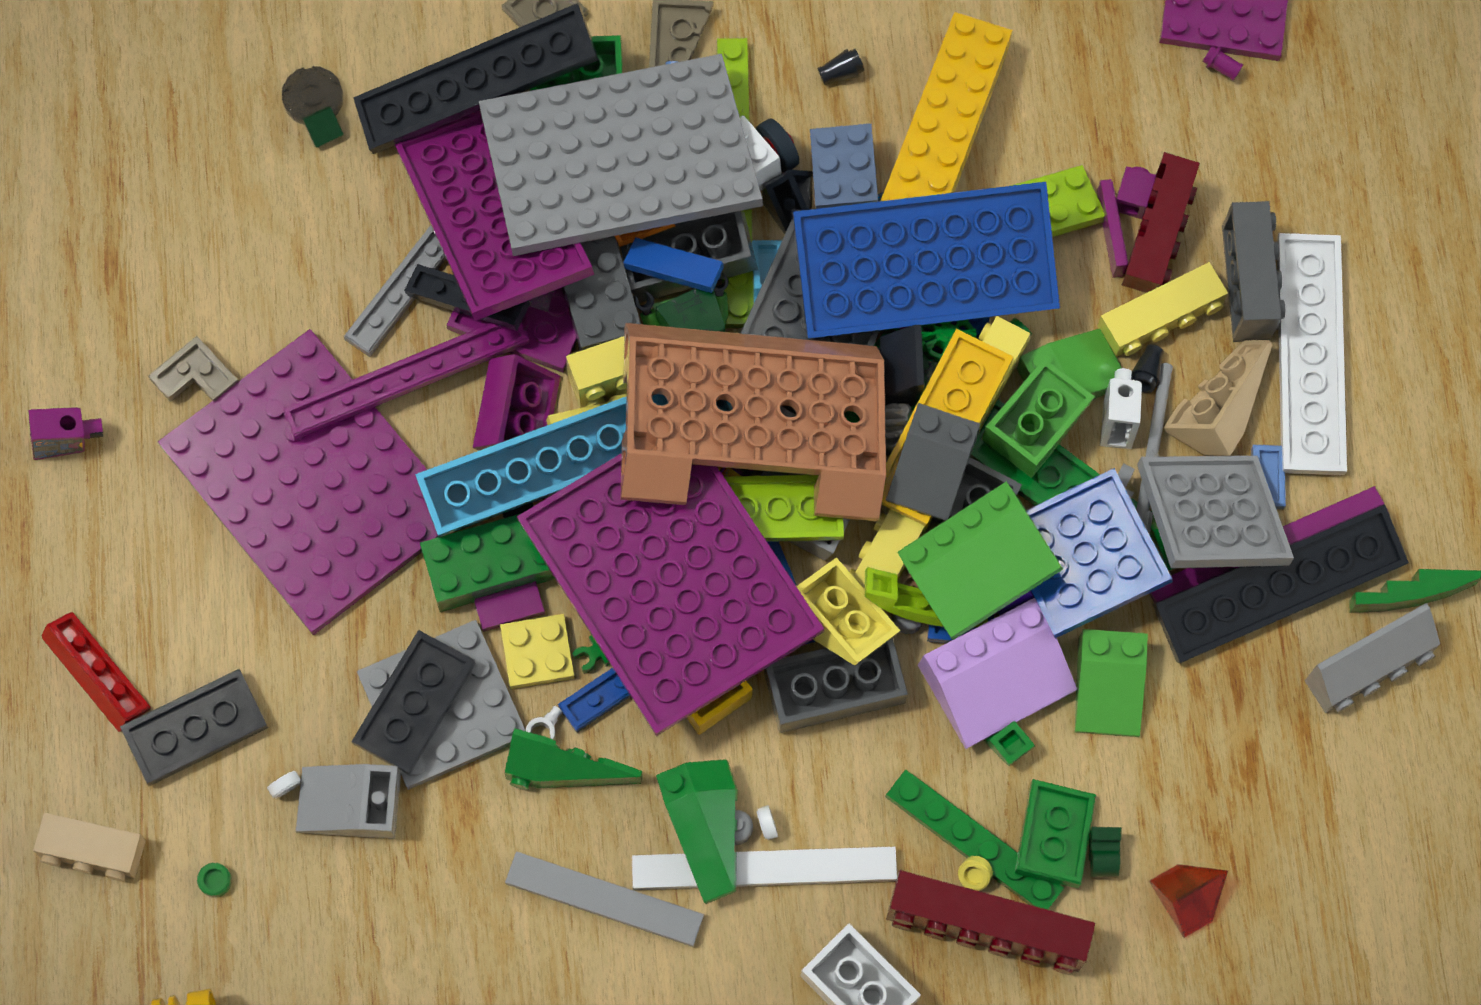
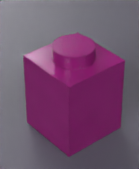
(1134, 191)

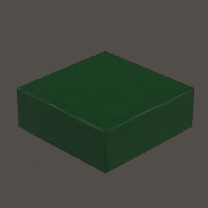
(322, 126)

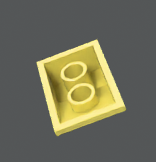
(850, 621)

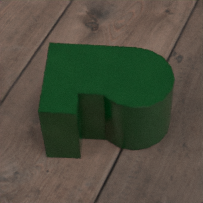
(1104, 851)

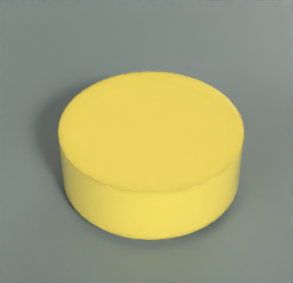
(975, 873)

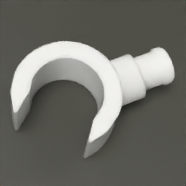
(548, 721)

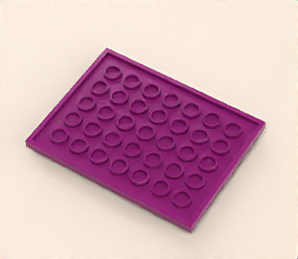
(311, 512)
(671, 591)

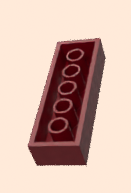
(990, 922)

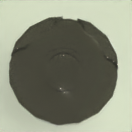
(311, 91)

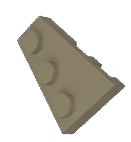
(676, 29)

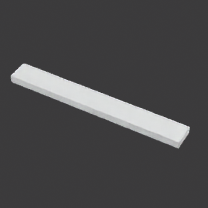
(774, 868)

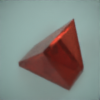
(1190, 895)

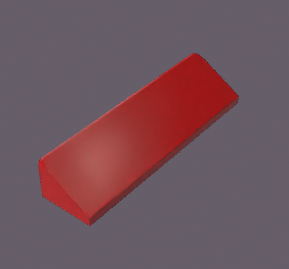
(94, 670)

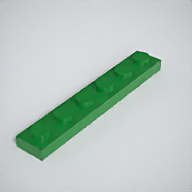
(969, 838)

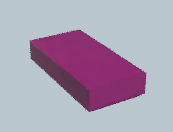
(509, 606)

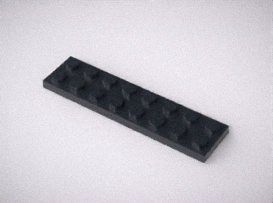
(484, 72)
(1261, 595)

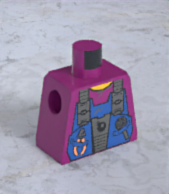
(60, 431)

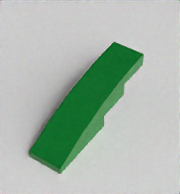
(1425, 587)

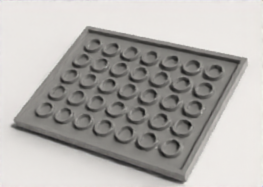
(619, 154)

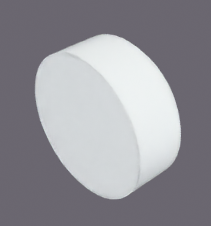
(284, 784)
(767, 822)

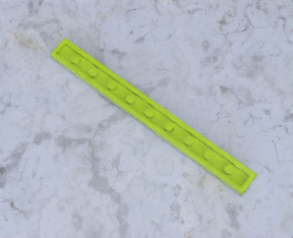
(736, 62)

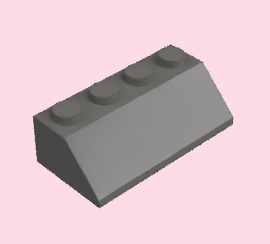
(1374, 659)

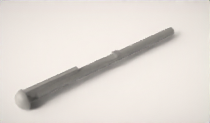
(1155, 438)

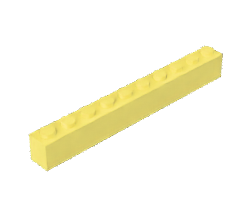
(897, 530)

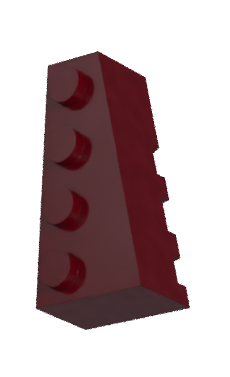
(1161, 223)

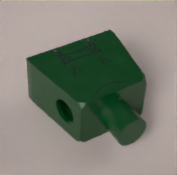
(692, 311)

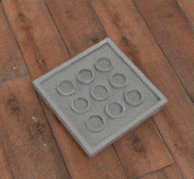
(1214, 511)
(477, 720)

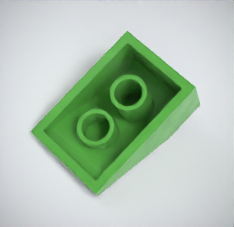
(1082, 357)
(1037, 417)
(1110, 682)

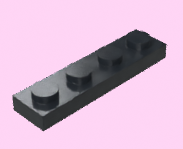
(443, 290)

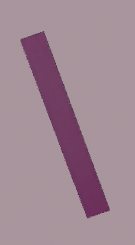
(402, 377)
(1294, 531)

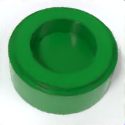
(214, 879)

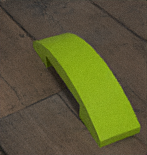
(899, 599)

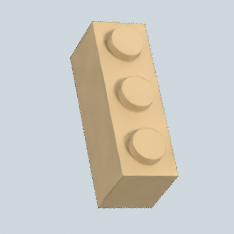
(89, 847)

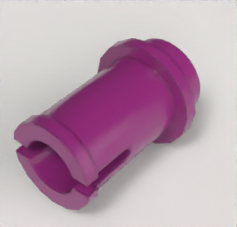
(1222, 63)

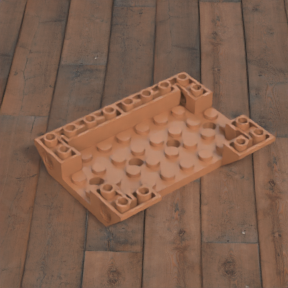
(757, 379)

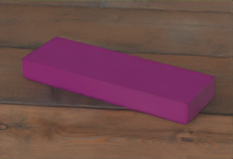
(1112, 229)

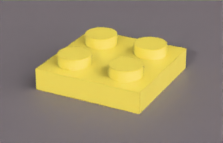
(537, 651)

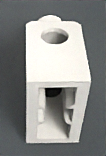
(1121, 410)

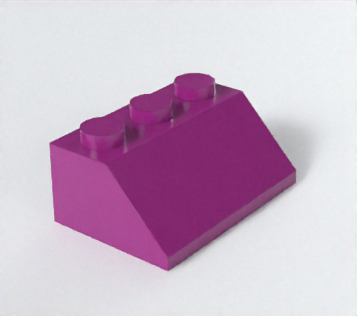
(514, 400)

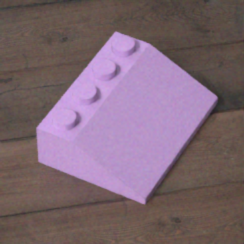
(998, 673)

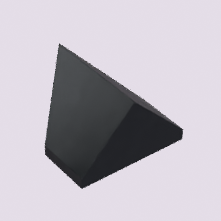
(787, 194)

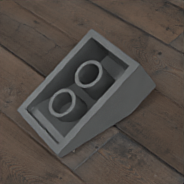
(933, 462)

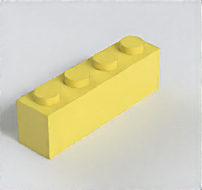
(1162, 310)

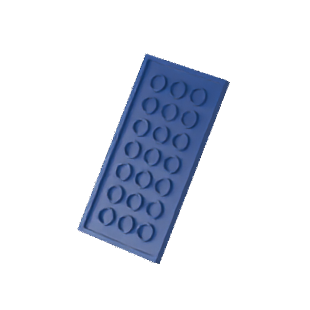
(926, 260)

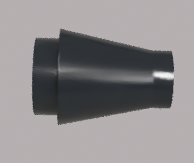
(842, 67)
(1149, 368)

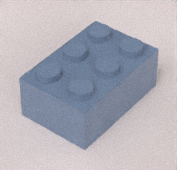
(843, 165)

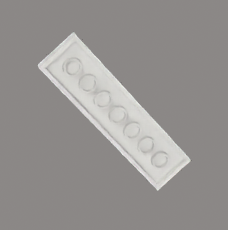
(1312, 355)

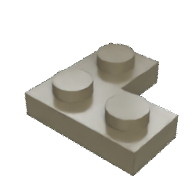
(190, 365)

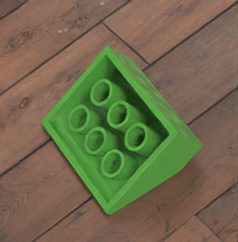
(980, 560)

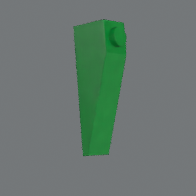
(542, 764)
(702, 810)

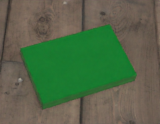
(1055, 833)

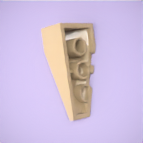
(1221, 409)

